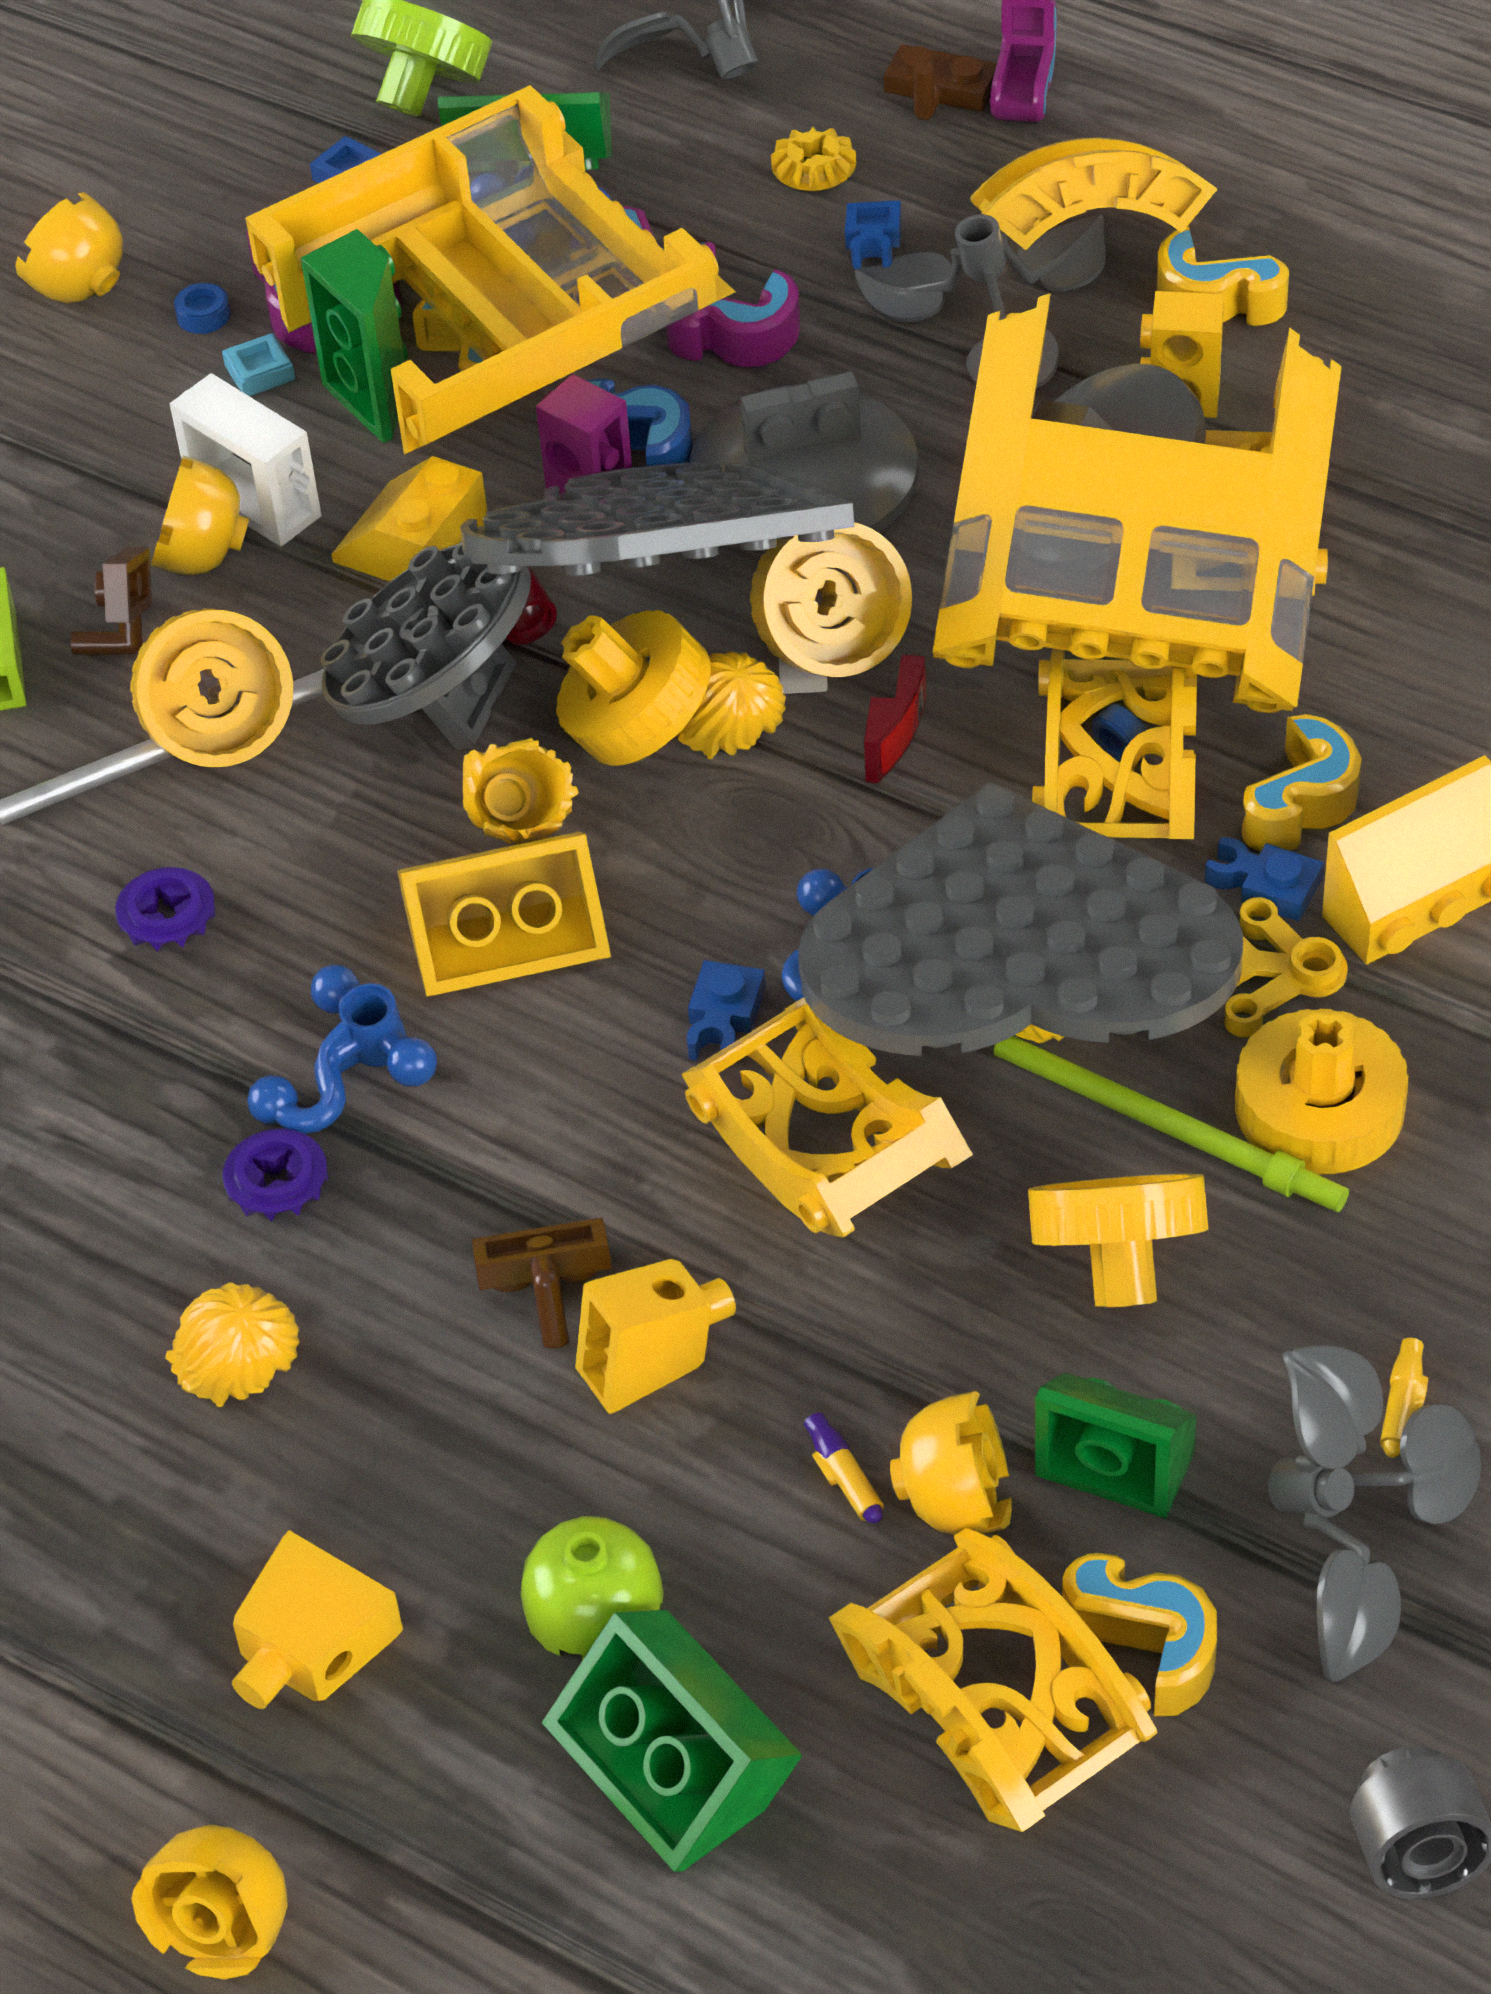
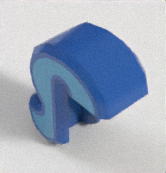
(656, 422)

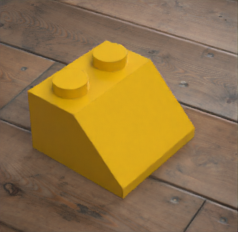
(411, 514)

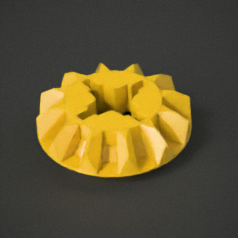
(819, 171)

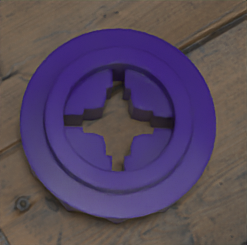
(177, 887)
(270, 1153)

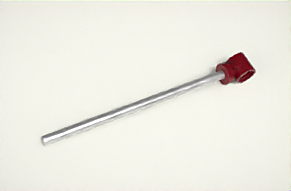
(534, 622)

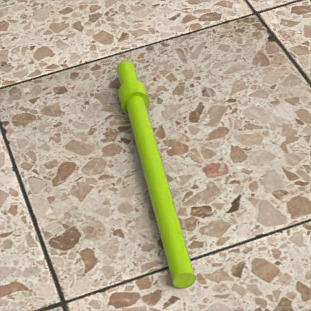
(1279, 1170)

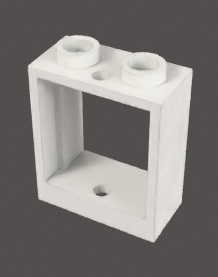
(219, 420)

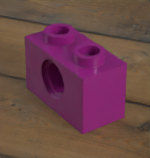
(581, 432)

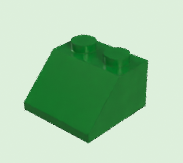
(1112, 1442)

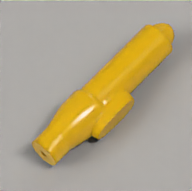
(1405, 1395)

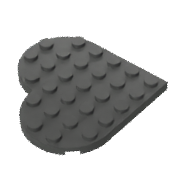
(654, 512)
(1016, 924)

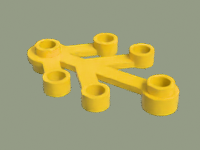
(1301, 967)

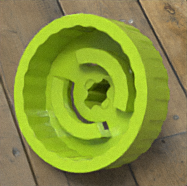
(419, 47)

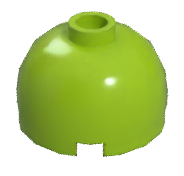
(584, 1576)

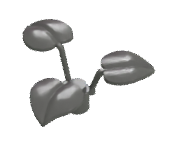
(727, 39)
(916, 281)
(1333, 1407)

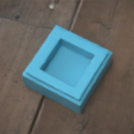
(258, 365)

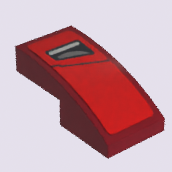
(895, 720)

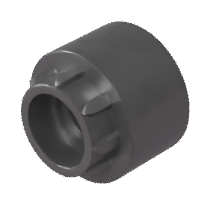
(1421, 1823)

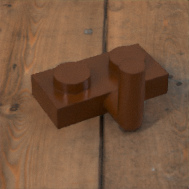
(939, 79)
(125, 594)
(543, 1257)

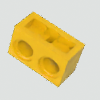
(1187, 341)

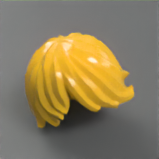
(737, 706)
(517, 791)
(233, 1343)

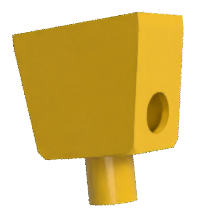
(645, 1330)
(309, 1624)

